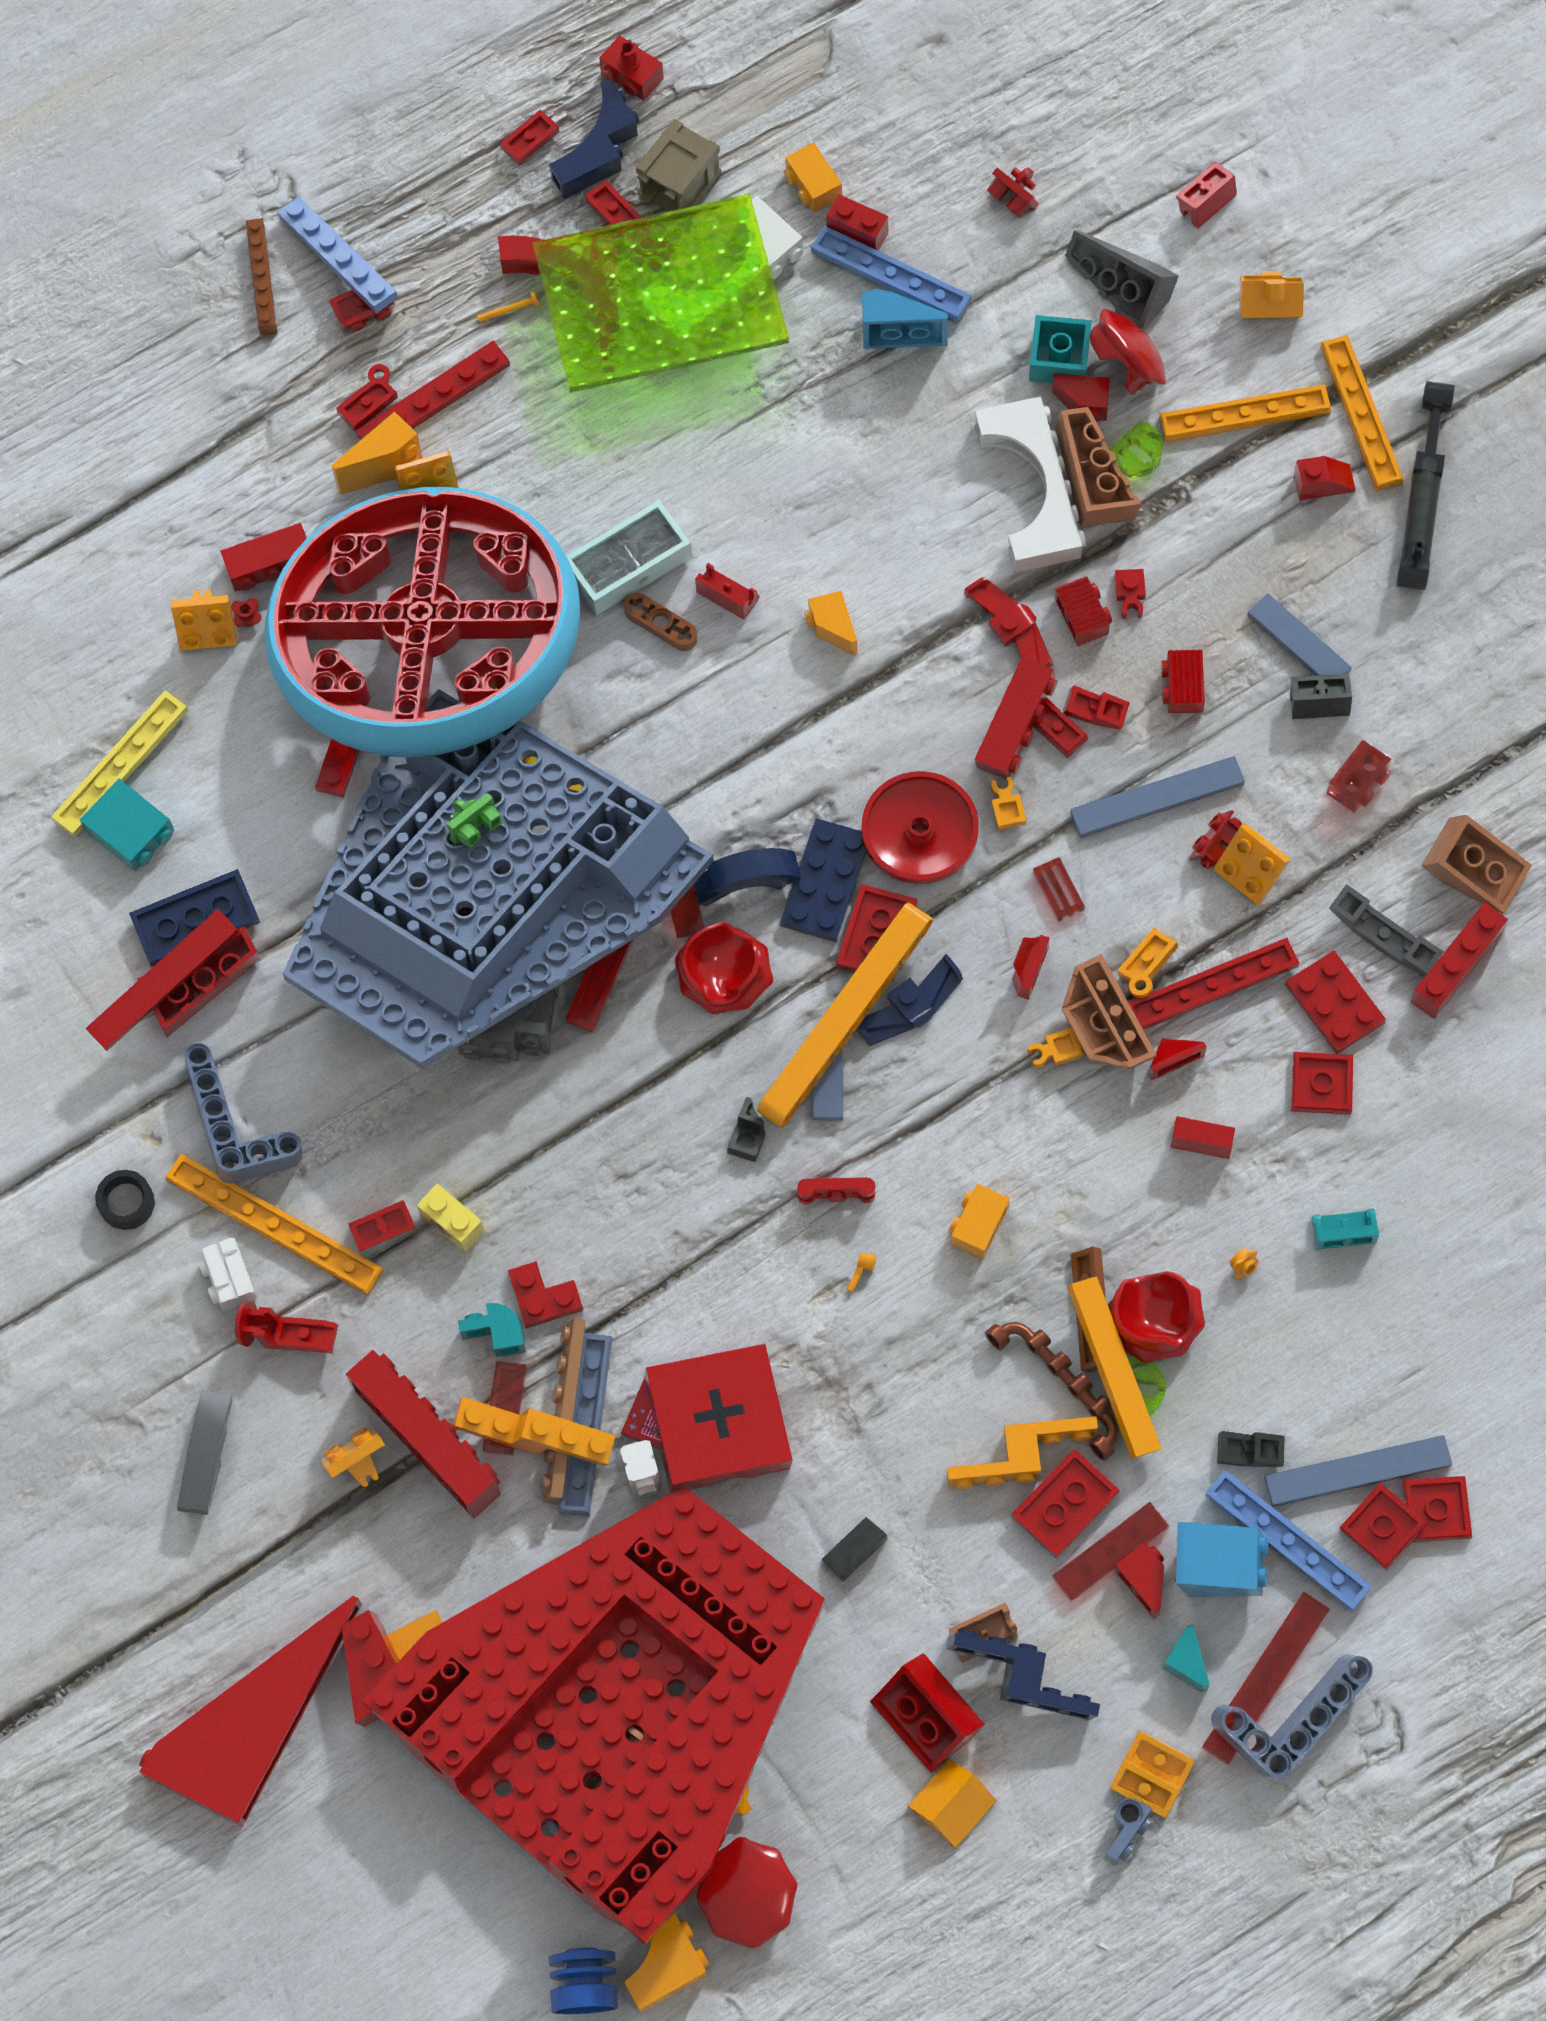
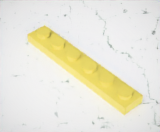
(121, 760)

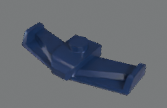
(911, 1004)

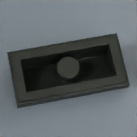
(855, 1548)

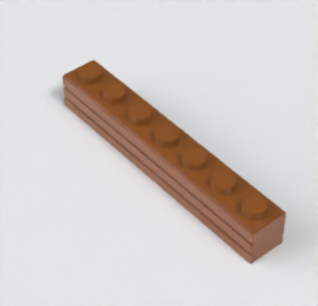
(261, 276)

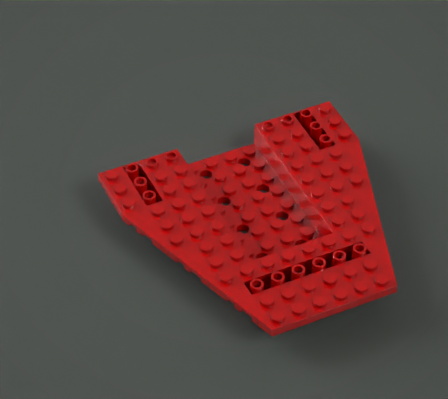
(513, 1667)

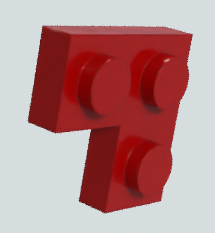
(542, 1304)

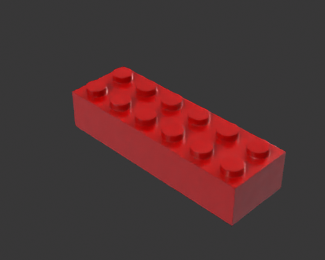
(423, 1433)

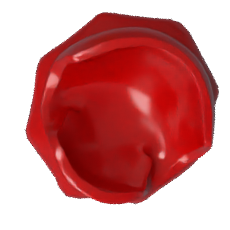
(1123, 340)
(723, 968)
(1157, 1315)
(747, 1893)

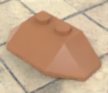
(1104, 1017)

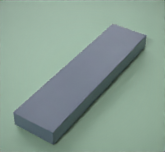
(1296, 638)

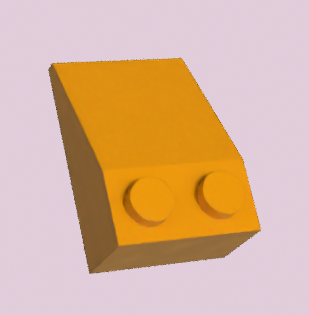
(377, 455)

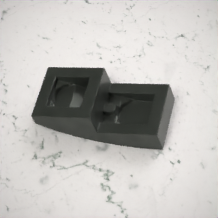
(1250, 1450)

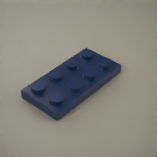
(826, 881)
(172, 919)

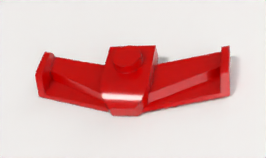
(1011, 620)

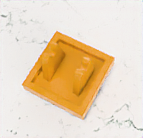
(204, 621)
(1251, 864)
(354, 1456)

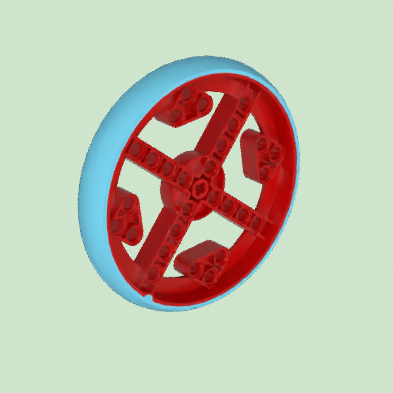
(422, 621)

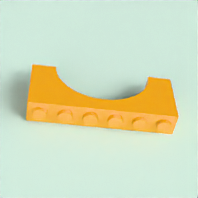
(668, 1966)

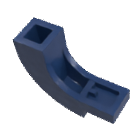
(747, 869)

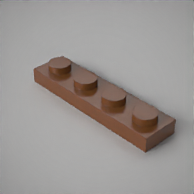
(1087, 1265)

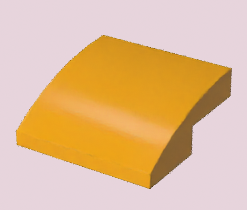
(1152, 1773)

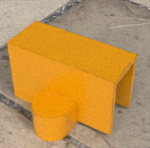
(1270, 296)

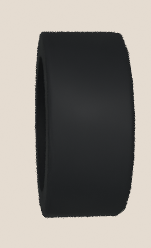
(112, 1181)

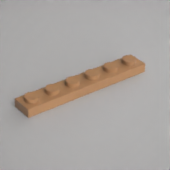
(564, 1397)

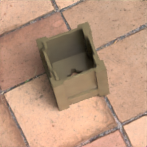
(678, 169)

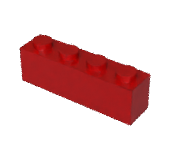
(1015, 718)
(1459, 960)

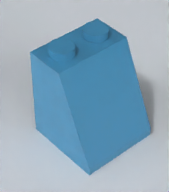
(1220, 1560)

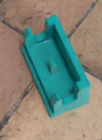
(1345, 1229)

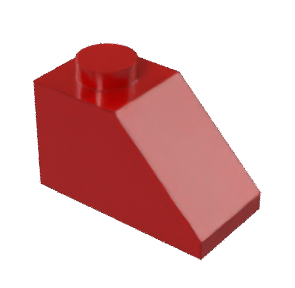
(1083, 392)
(1322, 477)
(1143, 1575)

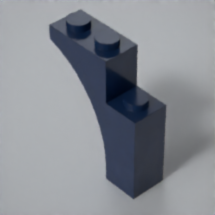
(600, 152)

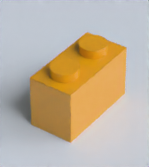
(813, 177)
(979, 1220)

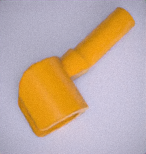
(865, 1262)

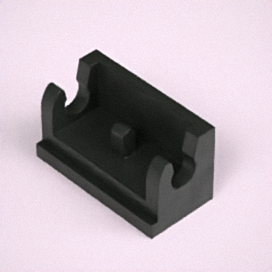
(1320, 696)

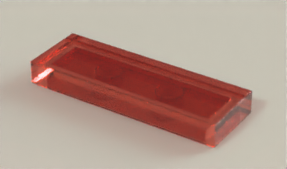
(506, 1395)

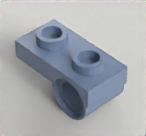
(1122, 1845)

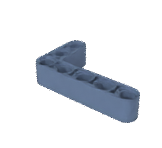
(222, 1125)
(1297, 1722)

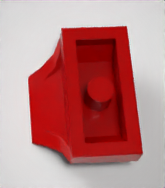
(1029, 963)

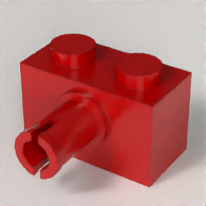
(631, 68)

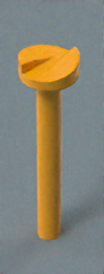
(503, 310)

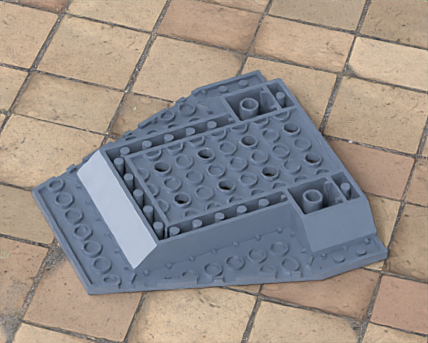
(584, 887)

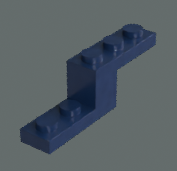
(1023, 1675)

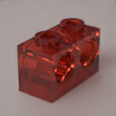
(1355, 774)

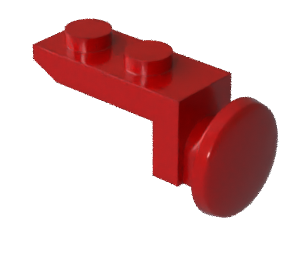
(283, 1332)

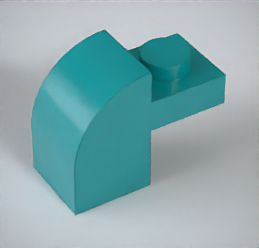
(500, 1324)

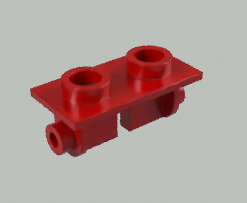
(1208, 846)

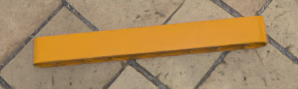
(844, 1015)

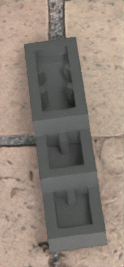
(204, 1452)

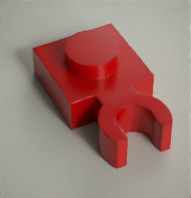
(1130, 589)

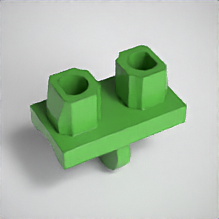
(470, 817)

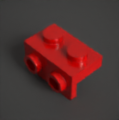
(354, 312)

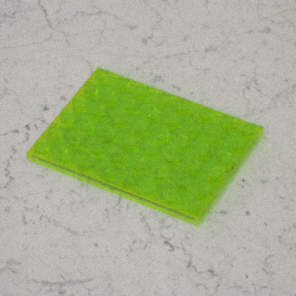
(660, 293)

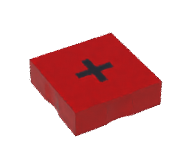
(718, 1418)

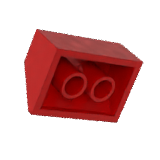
(927, 1712)

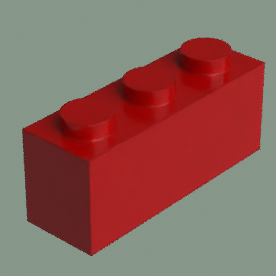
(262, 557)

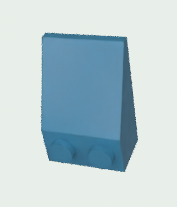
(900, 322)

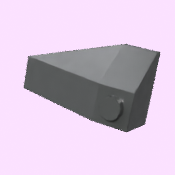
(1128, 281)

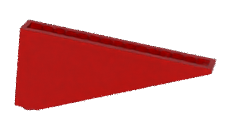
(235, 1741)

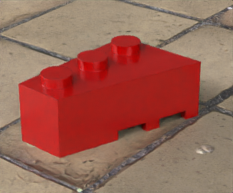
(368, 1660)

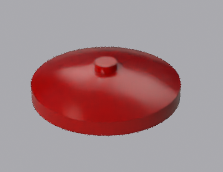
(920, 827)

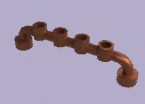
(1058, 1366)

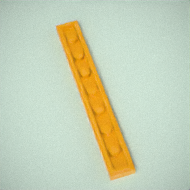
(274, 1224)

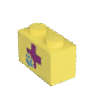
(450, 1218)

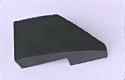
(748, 1133)

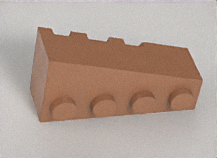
(1095, 478)

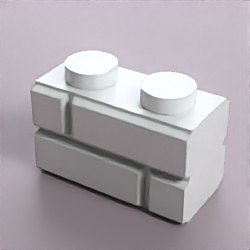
(227, 1273)
(641, 1468)

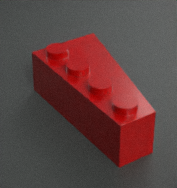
(207, 982)

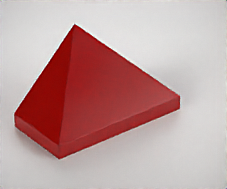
(1175, 1054)

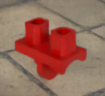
(1003, 183)

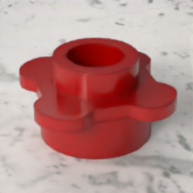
(249, 619)

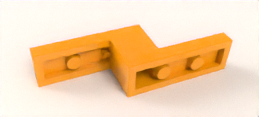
(533, 1431)
(1022, 1452)

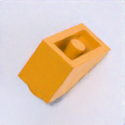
(832, 621)

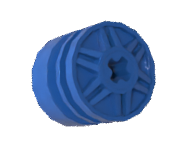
(583, 1982)

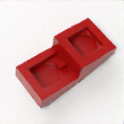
(1096, 709)

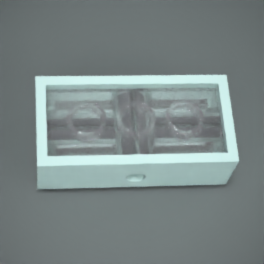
(629, 557)

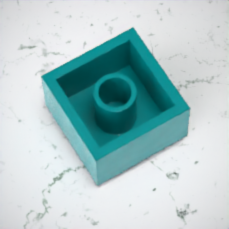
(1059, 347)

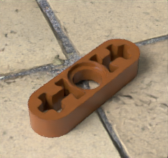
(682, 626)

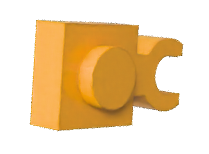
(1007, 808)
(1059, 1047)

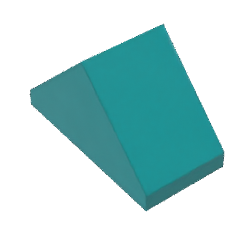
(1187, 1662)

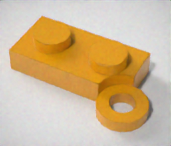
(1147, 961)

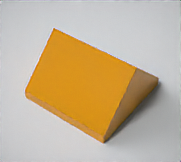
(952, 1802)

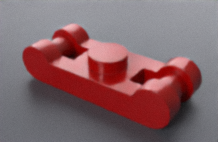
(836, 1189)

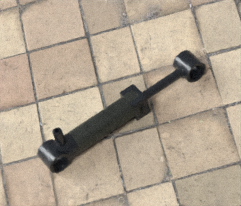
(1424, 493)

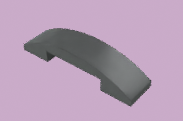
(1383, 933)

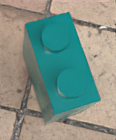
(127, 825)

